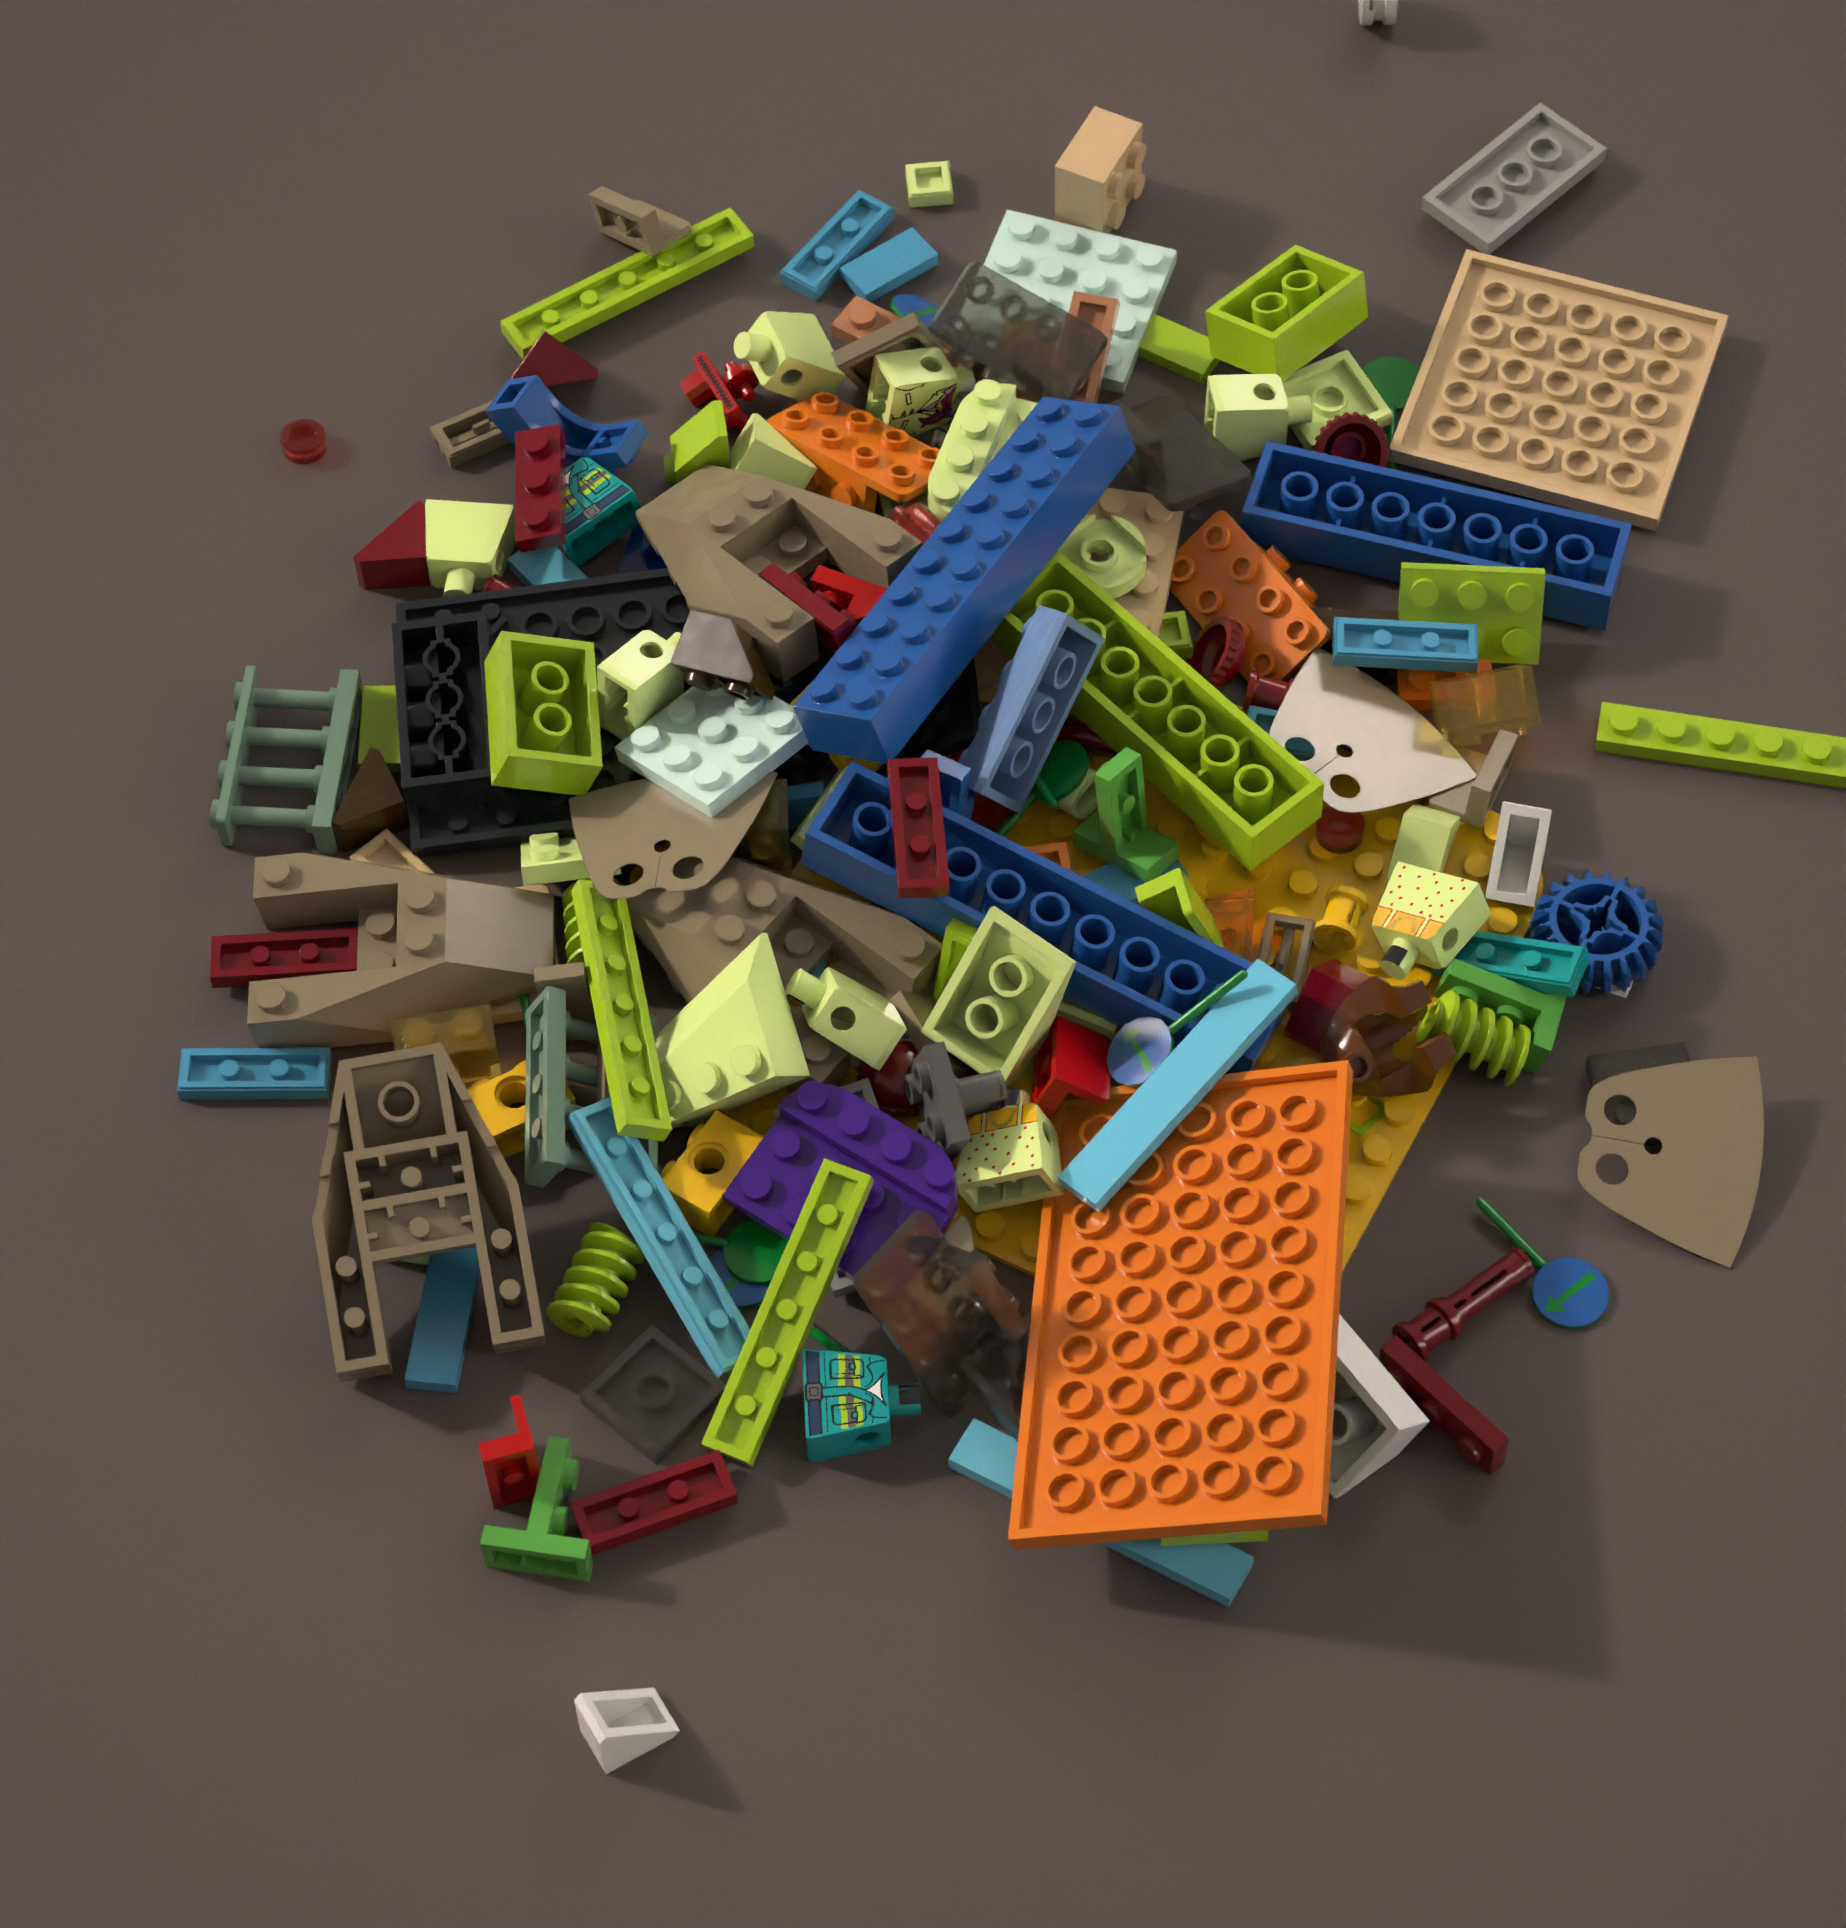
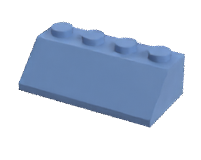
(1030, 706)

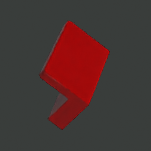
(1071, 1062)
(511, 1462)

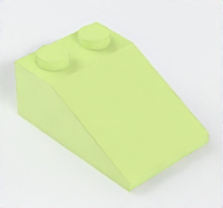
(1001, 998)

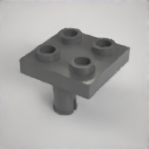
(947, 1101)

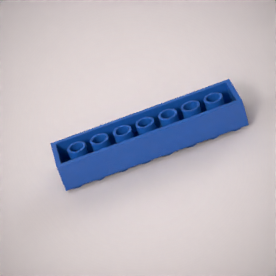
(1378, 516)

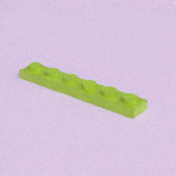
(629, 283)
(1722, 744)
(621, 1014)
(788, 1312)

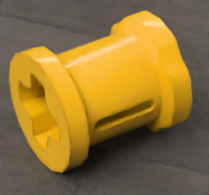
(1341, 918)

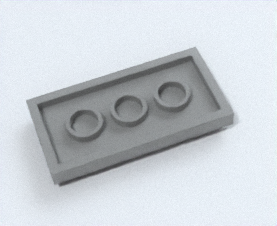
(1513, 178)

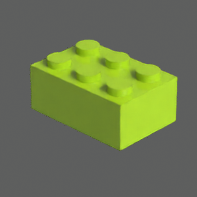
(1287, 313)
(543, 713)

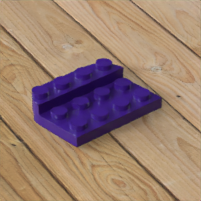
(839, 1126)

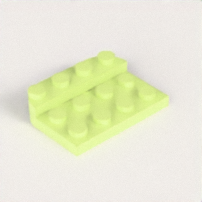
(974, 438)

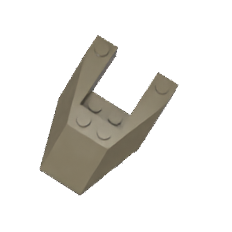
(734, 523)
(708, 927)
(420, 950)
(410, 1179)

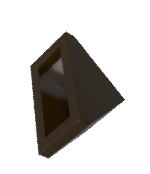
(369, 805)

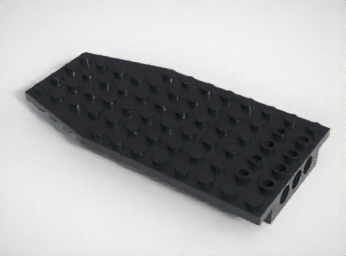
(444, 702)

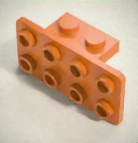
(855, 452)
(1235, 577)

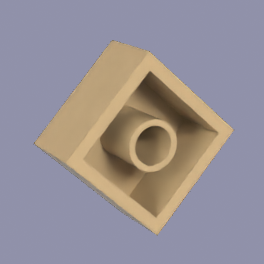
(1100, 172)

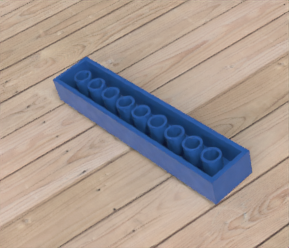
(964, 580)
(1124, 954)

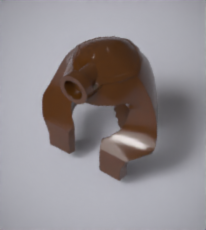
(1369, 1039)

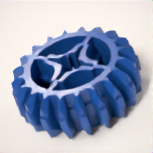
(1583, 909)

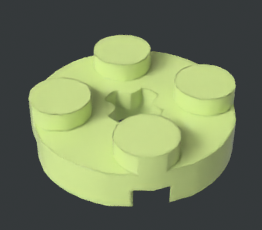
(1120, 540)

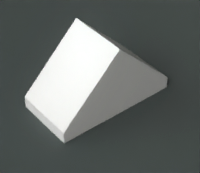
(1518, 854)
(623, 1724)

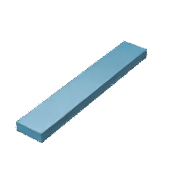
(1177, 1086)
(663, 1236)
(1206, 1568)

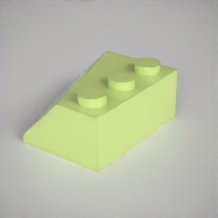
(731, 1041)

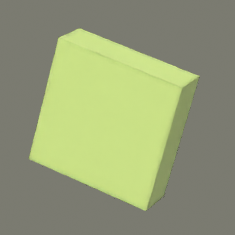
(929, 184)

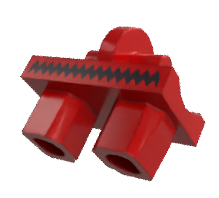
(736, 383)

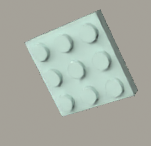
(713, 746)

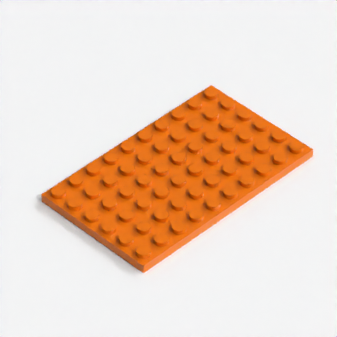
(1190, 1322)

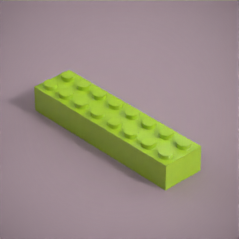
(1189, 734)

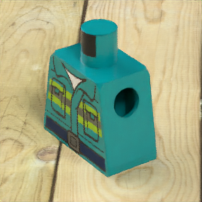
(597, 509)
(851, 1403)

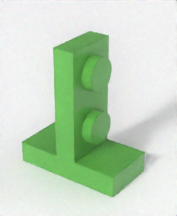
(1120, 825)
(1507, 998)
(543, 1546)

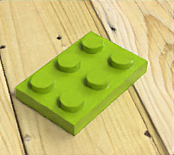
(1497, 598)

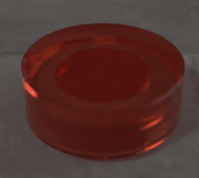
(303, 441)
(1339, 830)

